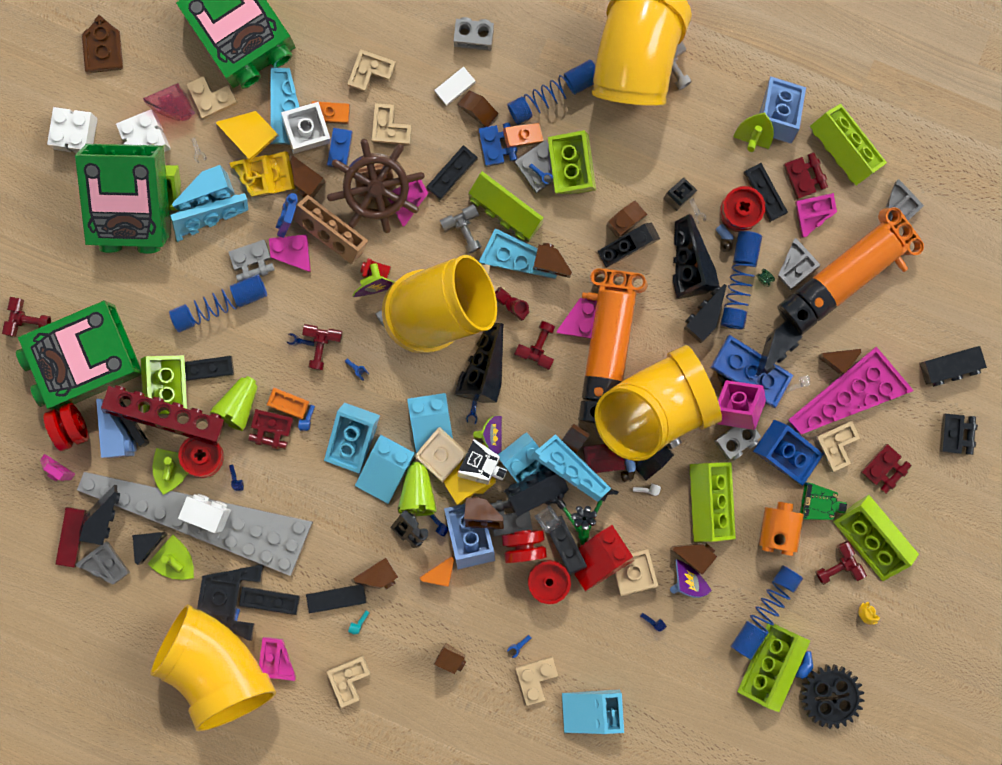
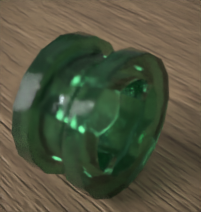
(765, 277)

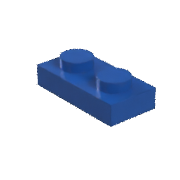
(340, 146)

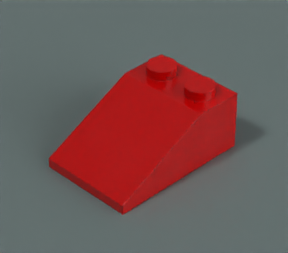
(603, 556)

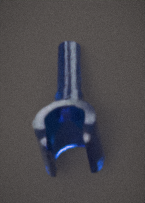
(300, 341)
(473, 411)
(237, 485)
(442, 529)
(659, 625)

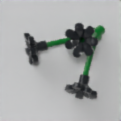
(582, 519)

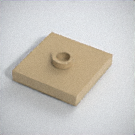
(440, 454)
(638, 575)

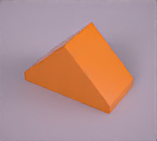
(440, 574)

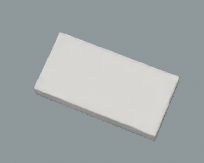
(455, 86)

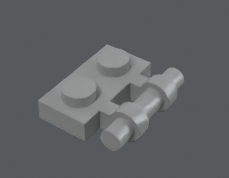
(250, 255)

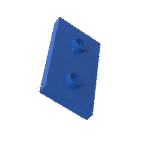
(740, 364)

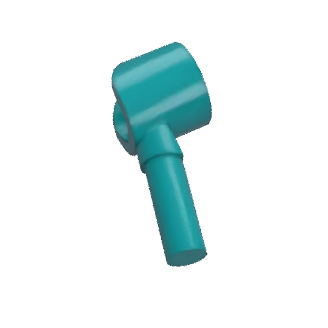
(355, 628)

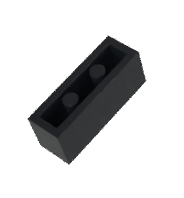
(953, 366)
(535, 491)

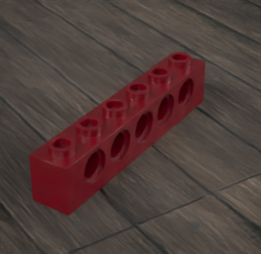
(117, 394)

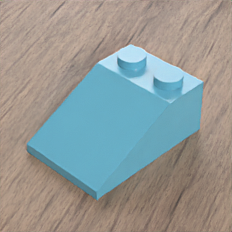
(427, 416)
(351, 437)
(384, 469)

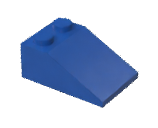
(788, 452)

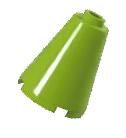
(237, 403)
(417, 492)

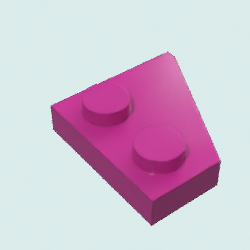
(416, 195)
(814, 211)
(291, 250)
(579, 320)
(55, 470)
(275, 659)

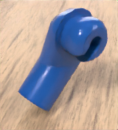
(807, 666)

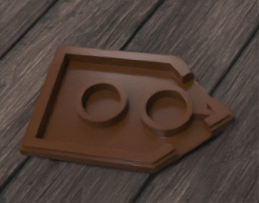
(102, 47)

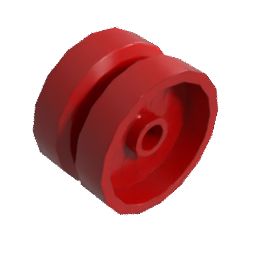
(750, 201)
(66, 426)
(190, 461)
(524, 547)
(549, 570)

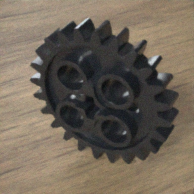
(833, 714)

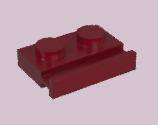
(602, 459)

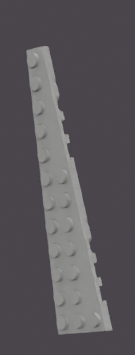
(249, 532)

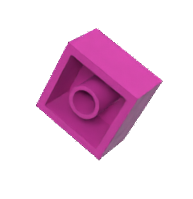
(741, 404)

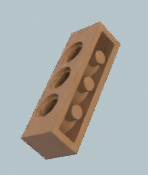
(329, 229)

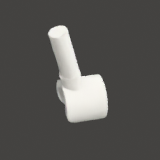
(654, 489)

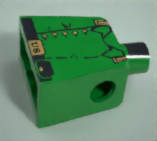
(820, 503)

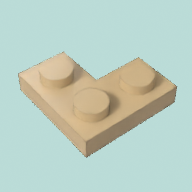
(368, 65)
(210, 102)
(385, 130)
(833, 442)
(343, 677)
(530, 678)

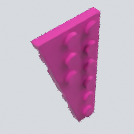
(860, 388)

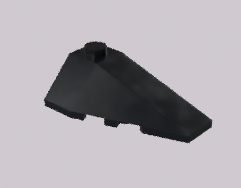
(694, 268)
(484, 374)

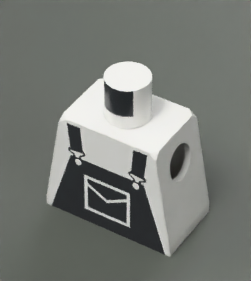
(481, 464)

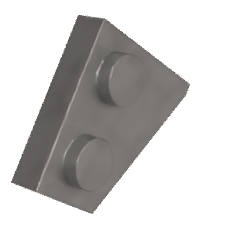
(904, 200)
(797, 265)
(105, 564)

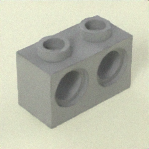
(472, 39)
(735, 435)

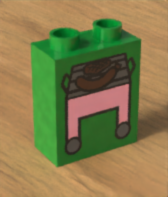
(239, 36)
(123, 196)
(78, 356)

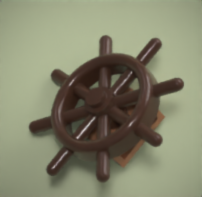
(375, 182)

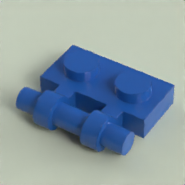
(492, 147)
(287, 214)

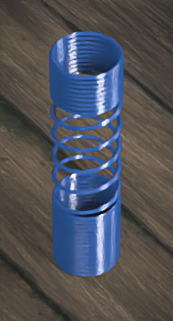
(576, 79)
(745, 254)
(242, 292)
(751, 636)

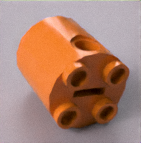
(781, 522)

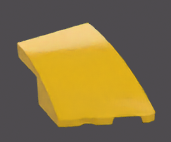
(248, 133)
(265, 174)
(464, 488)

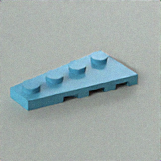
(282, 99)
(209, 214)
(511, 254)
(568, 465)

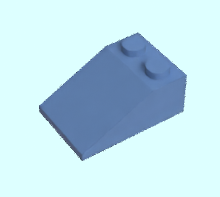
(784, 107)
(114, 436)
(469, 544)

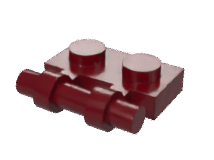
(800, 178)
(271, 423)
(882, 464)

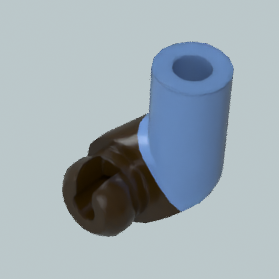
(726, 238)
(628, 475)

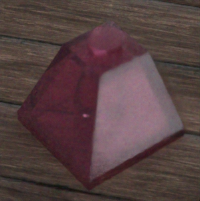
(171, 102)

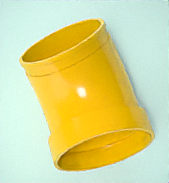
(639, 50)
(439, 305)
(657, 406)
(211, 670)

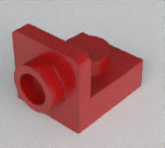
(384, 270)

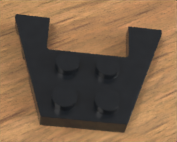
(220, 597)

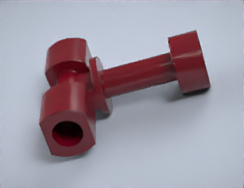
(516, 306)
(18, 318)
(321, 337)
(535, 352)
(847, 563)

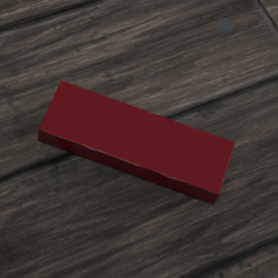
(69, 539)

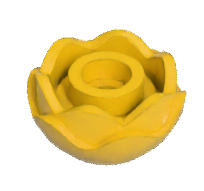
(868, 614)

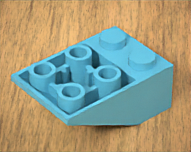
(205, 189)
(519, 460)
(593, 712)

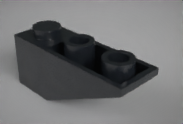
(629, 244)
(706, 320)
(777, 343)
(96, 520)

